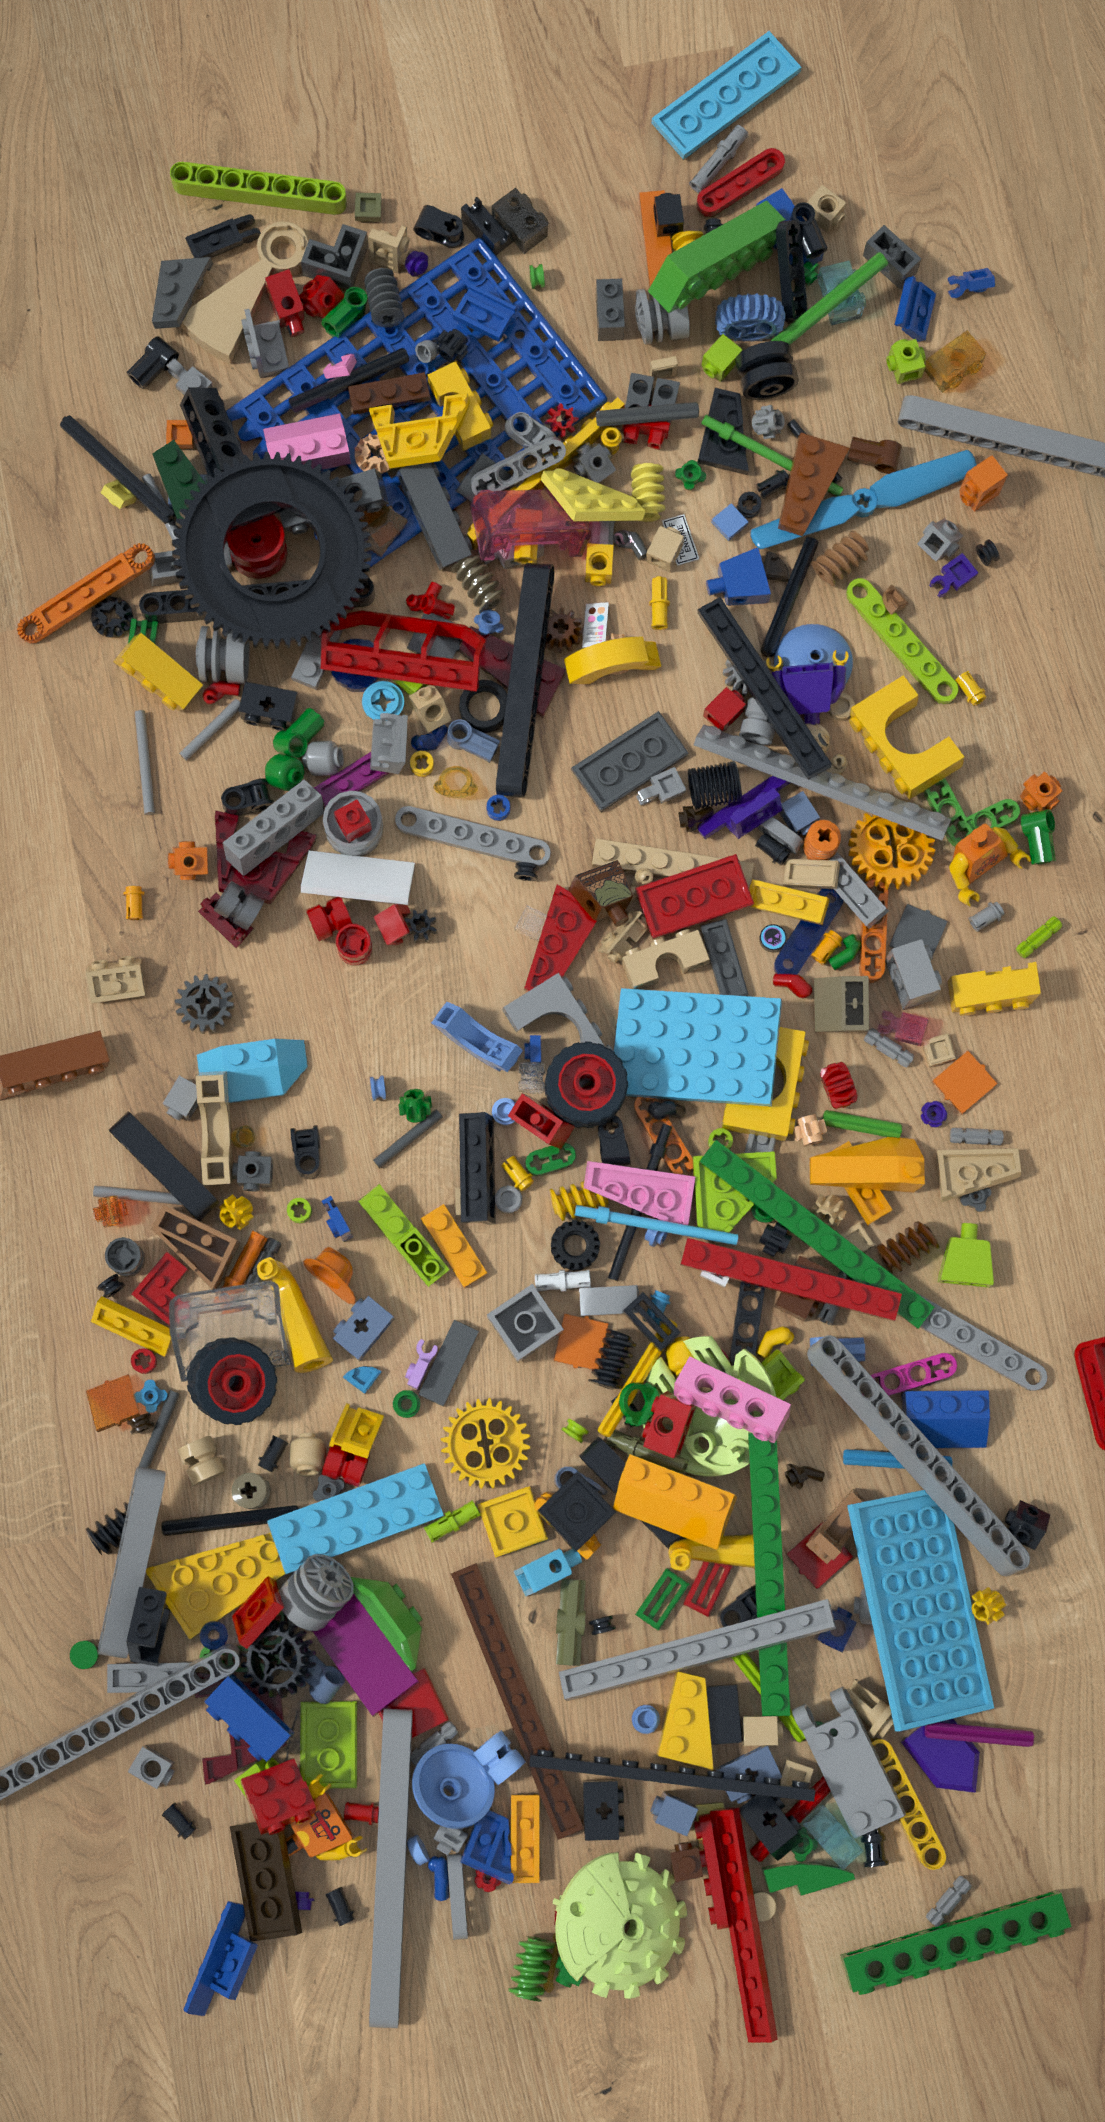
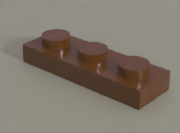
(392, 391)

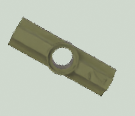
(570, 1622)

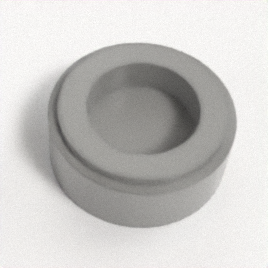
(508, 1199)

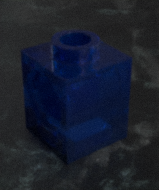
(838, 1642)

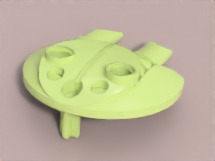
(727, 1445)

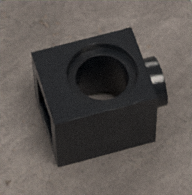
(668, 214)

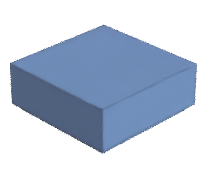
(729, 522)

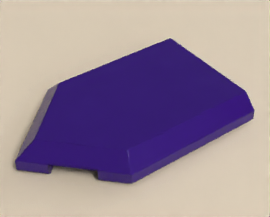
(945, 1762)

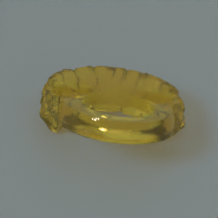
(467, 790)

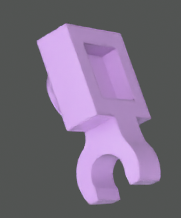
(417, 1371)

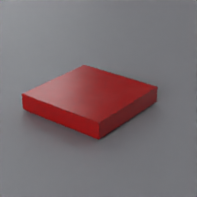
(257, 1612)

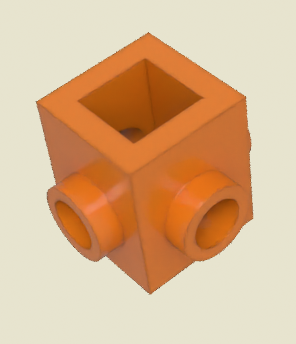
(1037, 800)
(198, 862)

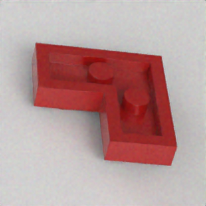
(157, 1286)

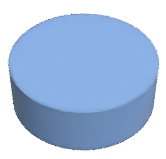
(418, 1850)

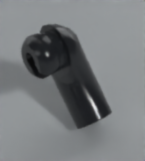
(666, 1110)

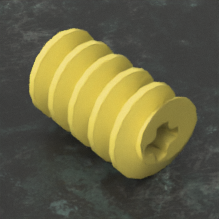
(646, 489)

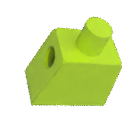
(967, 1260)

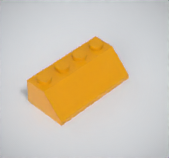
(674, 1502)

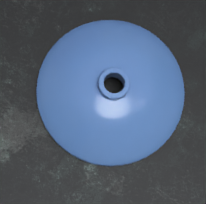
(809, 639)
(463, 1775)

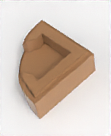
(893, 600)

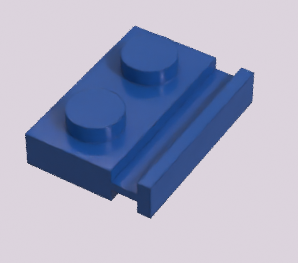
(915, 309)
(484, 313)
(336, 1222)

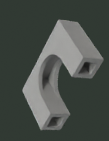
(548, 998)

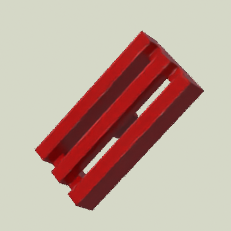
(697, 1607)

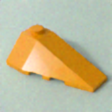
(874, 1165)

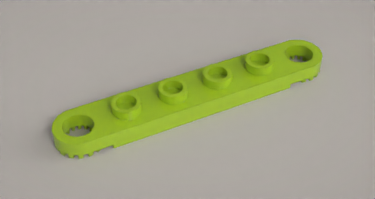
(902, 641)

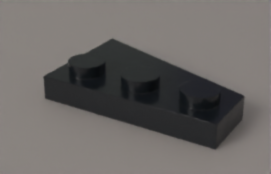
(716, 450)

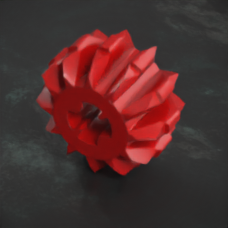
(838, 1085)

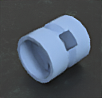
(500, 1768)

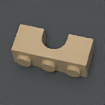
(685, 949)

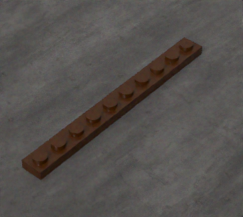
(515, 1698)

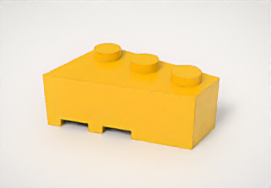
(158, 672)
(994, 990)
(686, 1723)

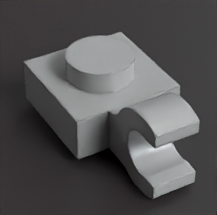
(188, 378)
(664, 786)

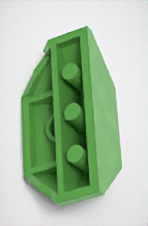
(392, 1616)

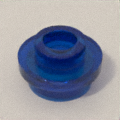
(213, 1644)

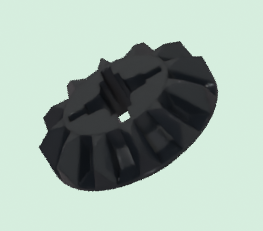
(117, 626)

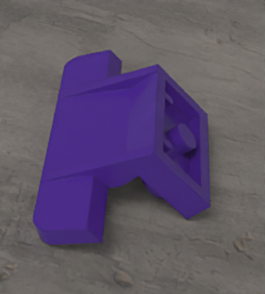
(753, 810)

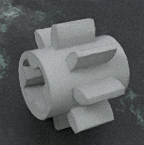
(768, 422)
(450, 1839)

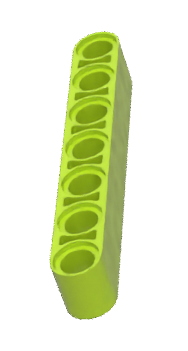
(249, 179)

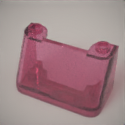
(525, 519)

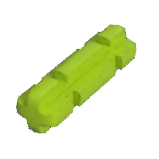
(1038, 937)

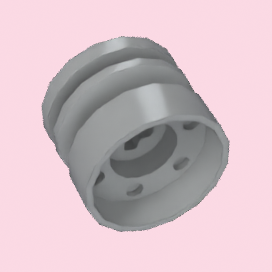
(653, 317)
(221, 655)
(316, 1592)

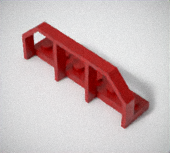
(403, 665)

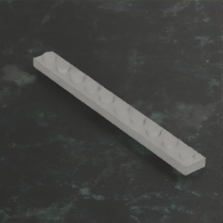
(825, 783)
(697, 1650)

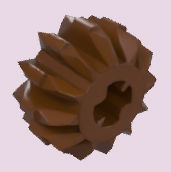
(570, 634)

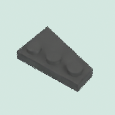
(175, 289)

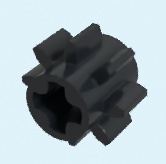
(452, 345)
(425, 932)
(775, 1239)

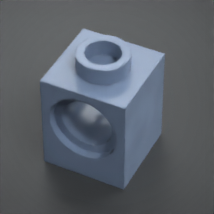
(799, 814)

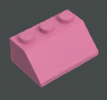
(313, 439)

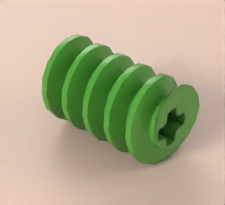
(531, 1968)

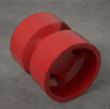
(328, 918)
(354, 944)
(345, 1465)

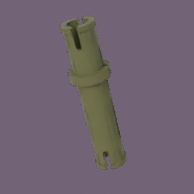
(634, 1446)

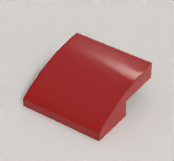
(423, 1702)

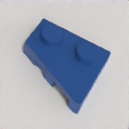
(489, 1848)

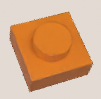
(180, 432)

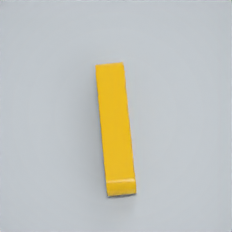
(914, 1814)

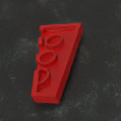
(561, 938)

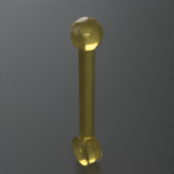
(549, 1986)

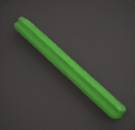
(833, 299)

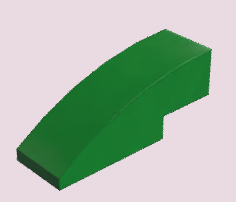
(805, 1875)

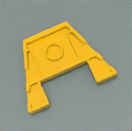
(420, 439)

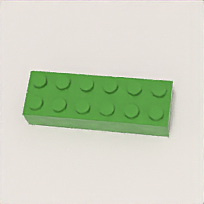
(716, 257)

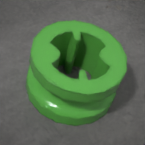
(536, 276)

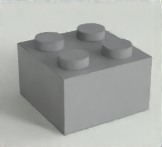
(913, 974)
(525, 1323)

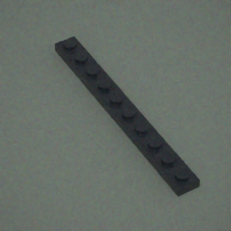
(684, 1776)

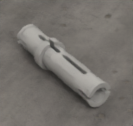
(725, 151)

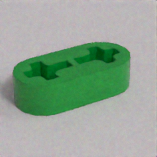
(551, 1166)

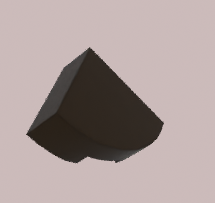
(775, 568)

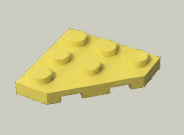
(590, 500)

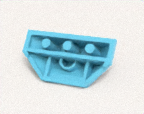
(257, 1067)

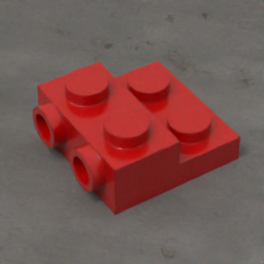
(278, 1797)

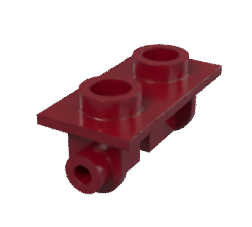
(230, 930)

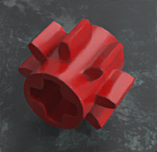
(565, 415)

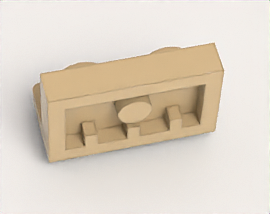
(388, 250)
(115, 979)

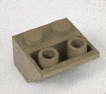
(841, 1004)

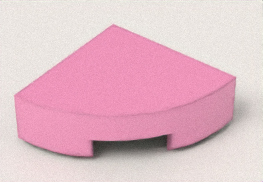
(342, 368)

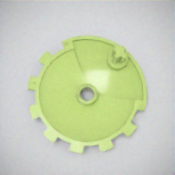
(594, 1917)

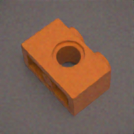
(982, 483)

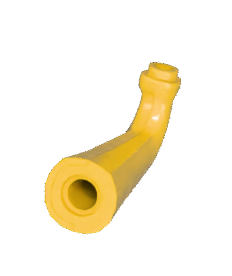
(305, 1340)
(733, 1550)

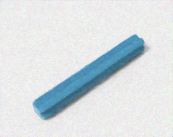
(875, 1459)

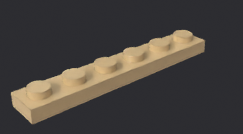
(659, 861)

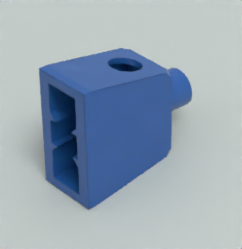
(741, 580)

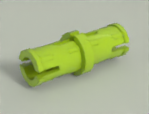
(452, 1521)

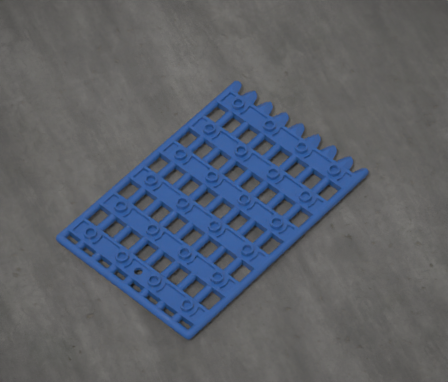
(477, 363)

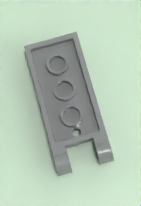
(851, 1766)

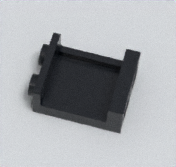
(148, 1627)

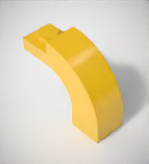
(610, 657)

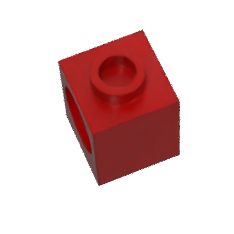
(725, 709)
(353, 820)

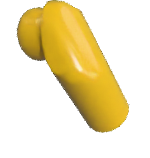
(774, 1337)

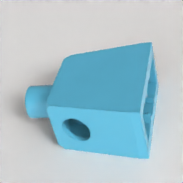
(538, 1574)

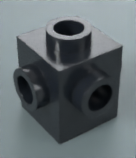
(1027, 1523)

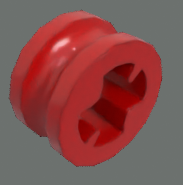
(140, 1368)

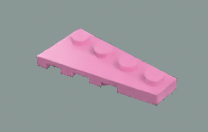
(648, 1191)

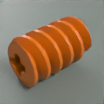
(822, 840)

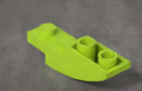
(403, 1235)

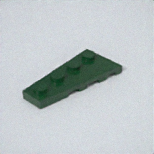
(177, 475)

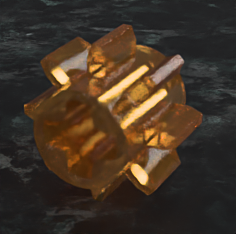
(110, 1211)

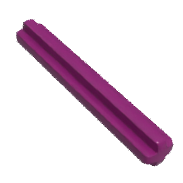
(979, 1734)

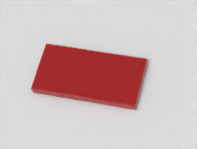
(694, 896)

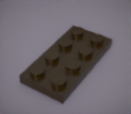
(265, 1883)

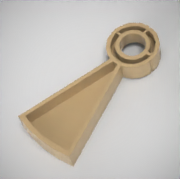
(217, 318)

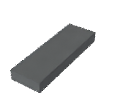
(723, 958)
(448, 1363)

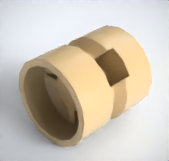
(201, 1460)

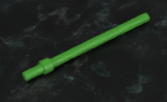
(727, 432)

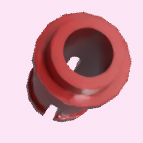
(431, 604)
(361, 1812)

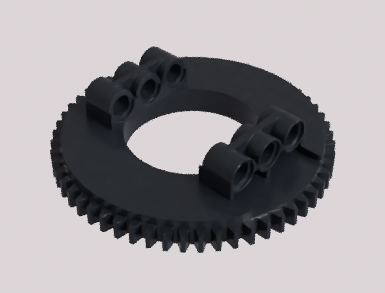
(246, 496)

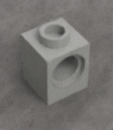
(181, 1099)
(139, 1767)

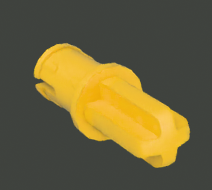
(659, 603)

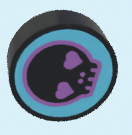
(772, 938)

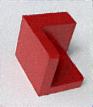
(392, 923)

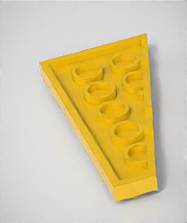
(215, 1580)

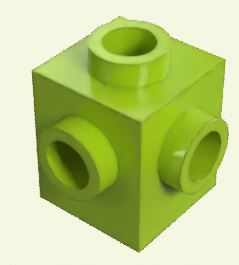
(906, 360)

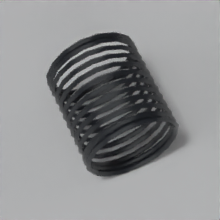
(714, 781)

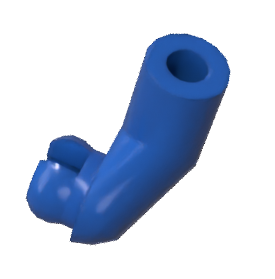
(441, 1880)

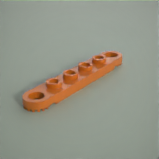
(86, 593)

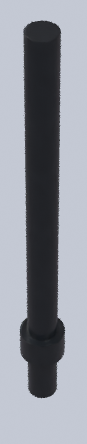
(657, 1152)

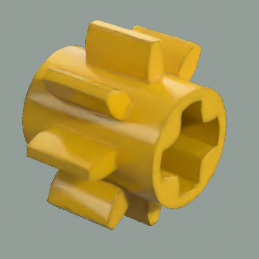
(236, 1212)
(988, 1605)

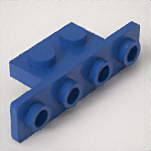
(224, 1962)

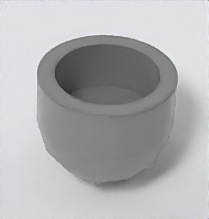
(425, 347)

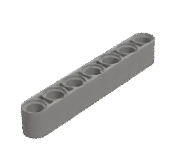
(131, 1560)

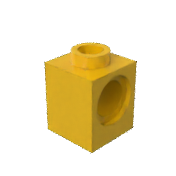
(599, 553)

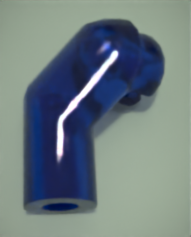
(429, 741)

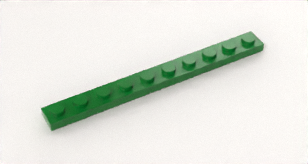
(812, 1230)
(769, 1570)

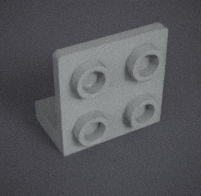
(265, 346)

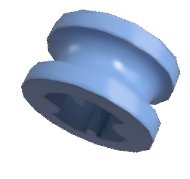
(378, 1088)

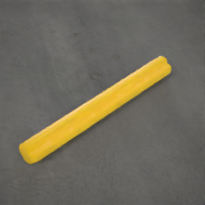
(638, 1375)

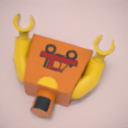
(979, 854)
(326, 1832)

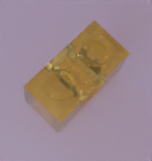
(961, 349)

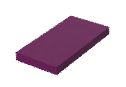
(365, 1657)

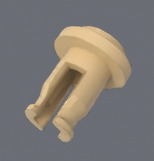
(871, 1710)

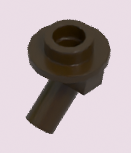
(689, 818)
(797, 1475)

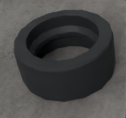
(490, 725)

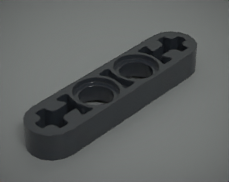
(787, 272)
(744, 1316)

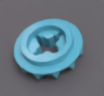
(390, 692)

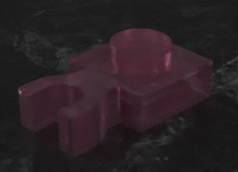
(908, 1028)

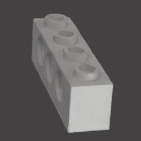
(273, 827)

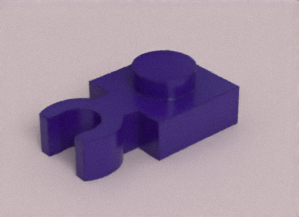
(956, 574)

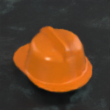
(334, 1271)

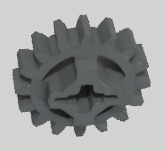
(216, 1004)

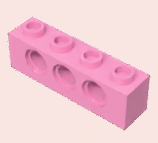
(723, 1386)

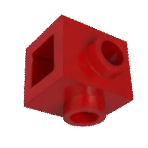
(320, 296)

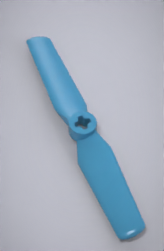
(887, 492)

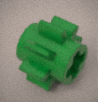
(415, 1105)

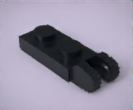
(222, 237)

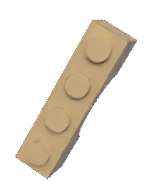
(216, 1129)

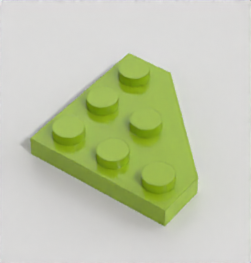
(719, 1204)

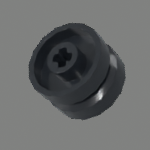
(766, 370)

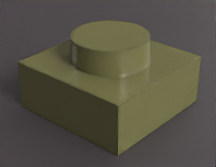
(368, 207)

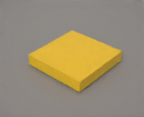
(512, 1521)

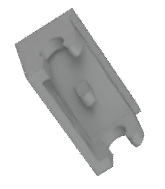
(389, 743)

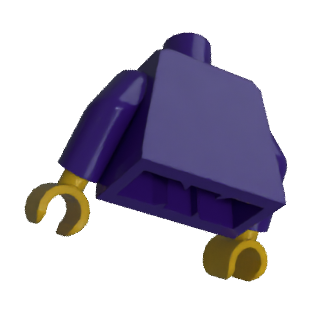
(811, 686)

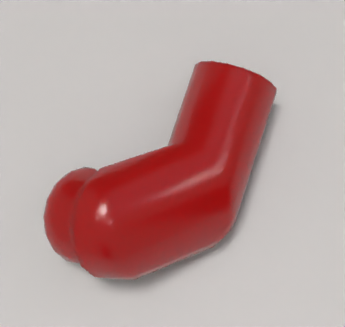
(217, 690)
(794, 983)

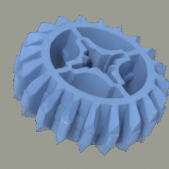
(750, 317)

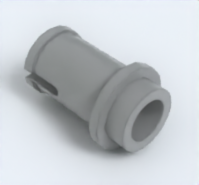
(986, 916)

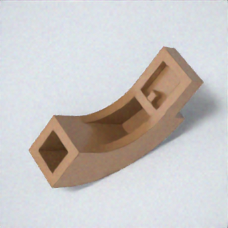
(835, 1530)

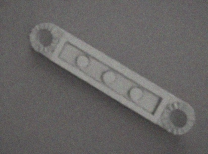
(472, 836)
(982, 1347)

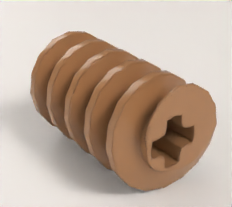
(841, 557)

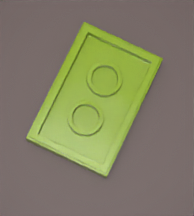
(329, 1743)

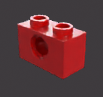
(541, 1121)
(657, 1436)

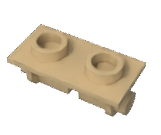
(616, 943)

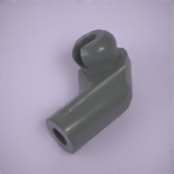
(631, 541)

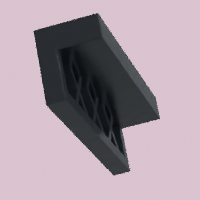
(477, 1168)

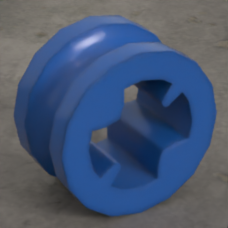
(490, 810)

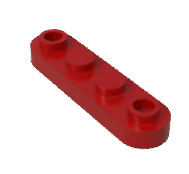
(740, 182)
(713, 1884)

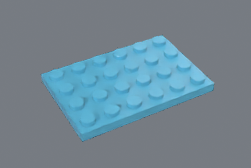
(698, 1046)

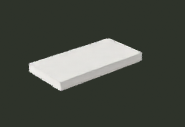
(357, 877)

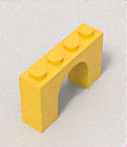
(911, 771)
(774, 1120)

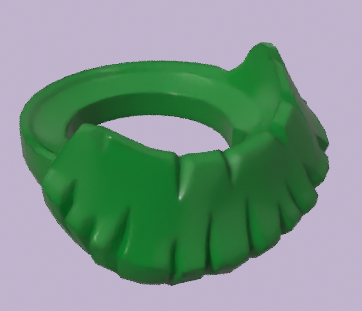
(638, 1417)

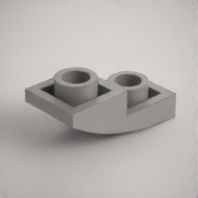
(607, 1299)

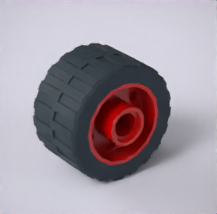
(590, 1063)
(210, 1378)

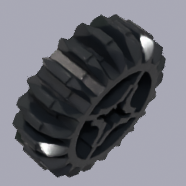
(272, 1669)

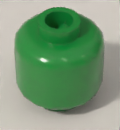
(284, 772)

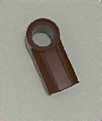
(881, 455)

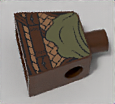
(603, 892)

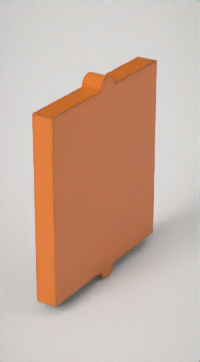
(964, 1082)
(580, 1341)

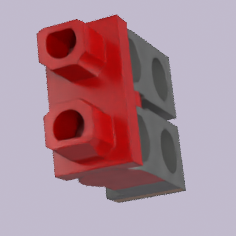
(639, 396)

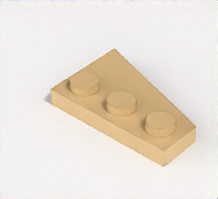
(975, 1169)

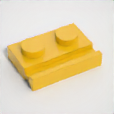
(357, 1430)

